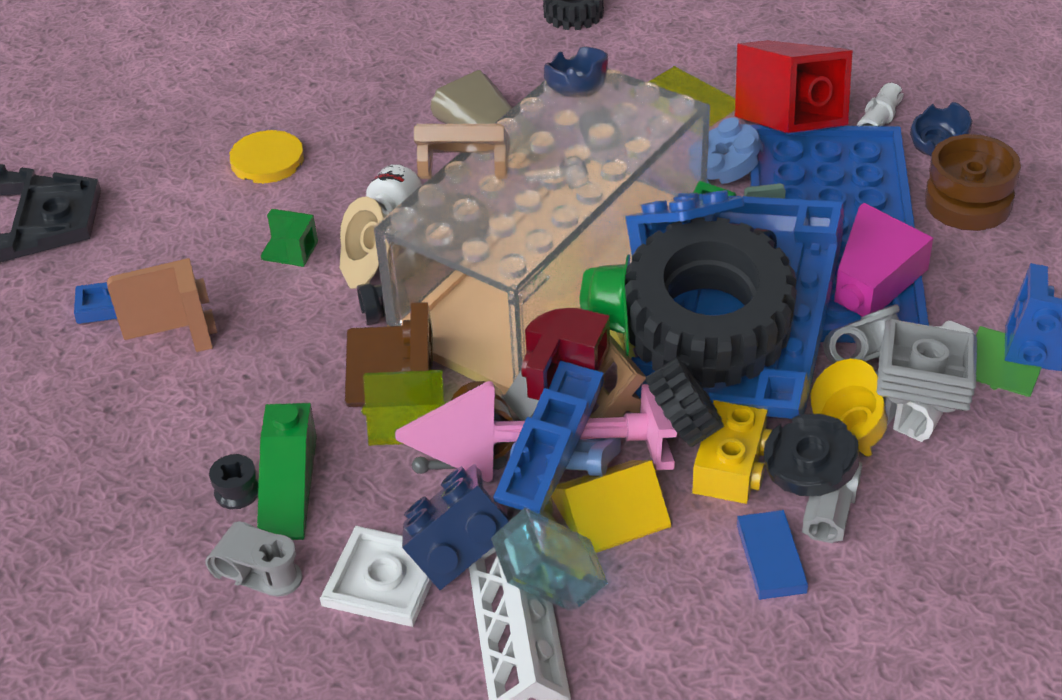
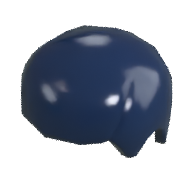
(577, 76)
(939, 124)

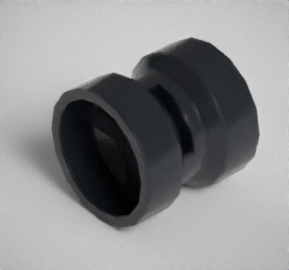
(369, 302)

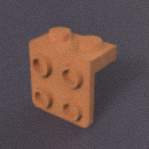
(161, 301)

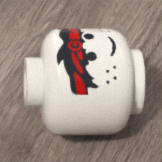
(393, 186)

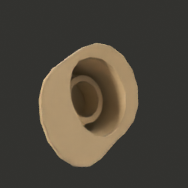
(359, 239)

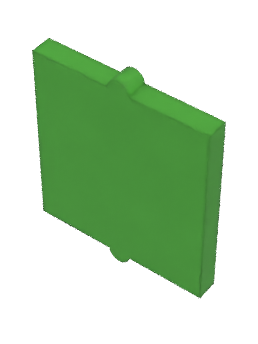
(996, 372)

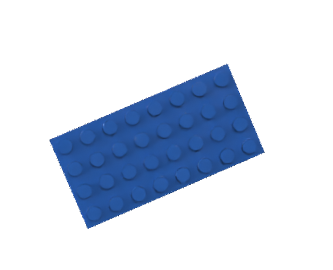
(847, 167)

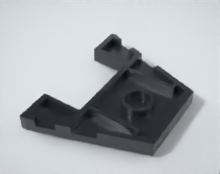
(49, 211)

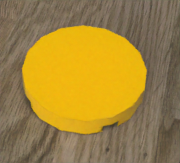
(266, 156)

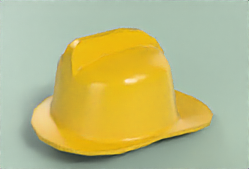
(849, 393)

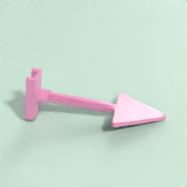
(466, 430)

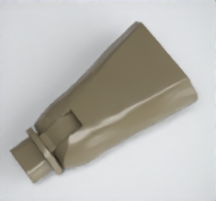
(469, 101)

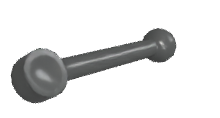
(422, 465)

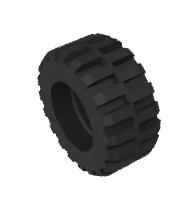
(719, 259)

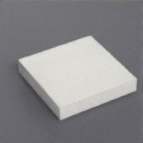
(377, 579)

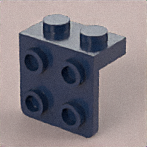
(452, 527)

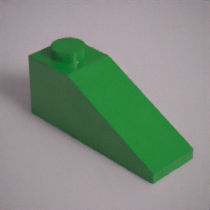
(286, 468)

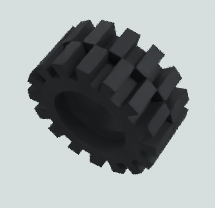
(573, 13)
(684, 402)

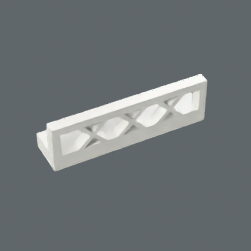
(531, 645)

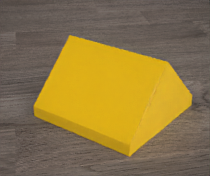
(614, 506)

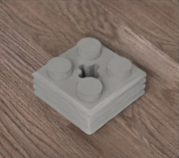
(927, 366)

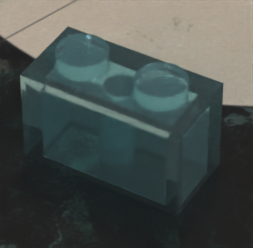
(548, 560)

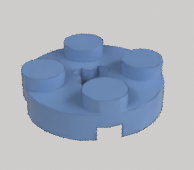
(741, 145)

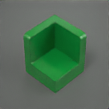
(291, 237)

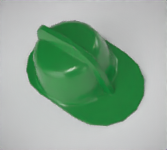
(605, 293)

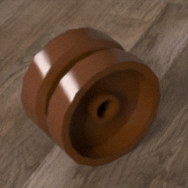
(972, 182)

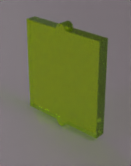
(397, 400)

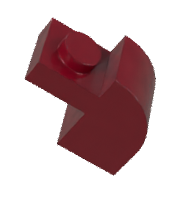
(564, 336)

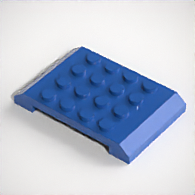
(812, 241)

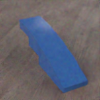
(549, 438)

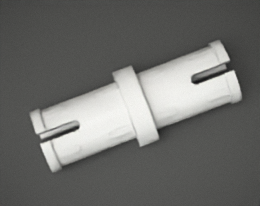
(882, 108)

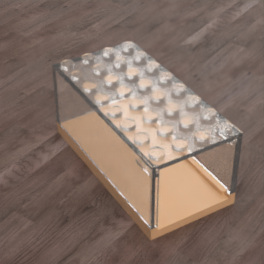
(510, 249)

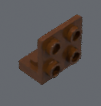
(388, 350)

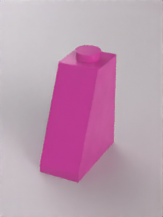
(879, 261)

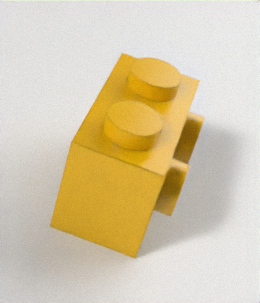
(729, 458)

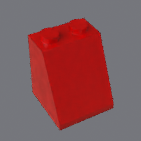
(793, 85)

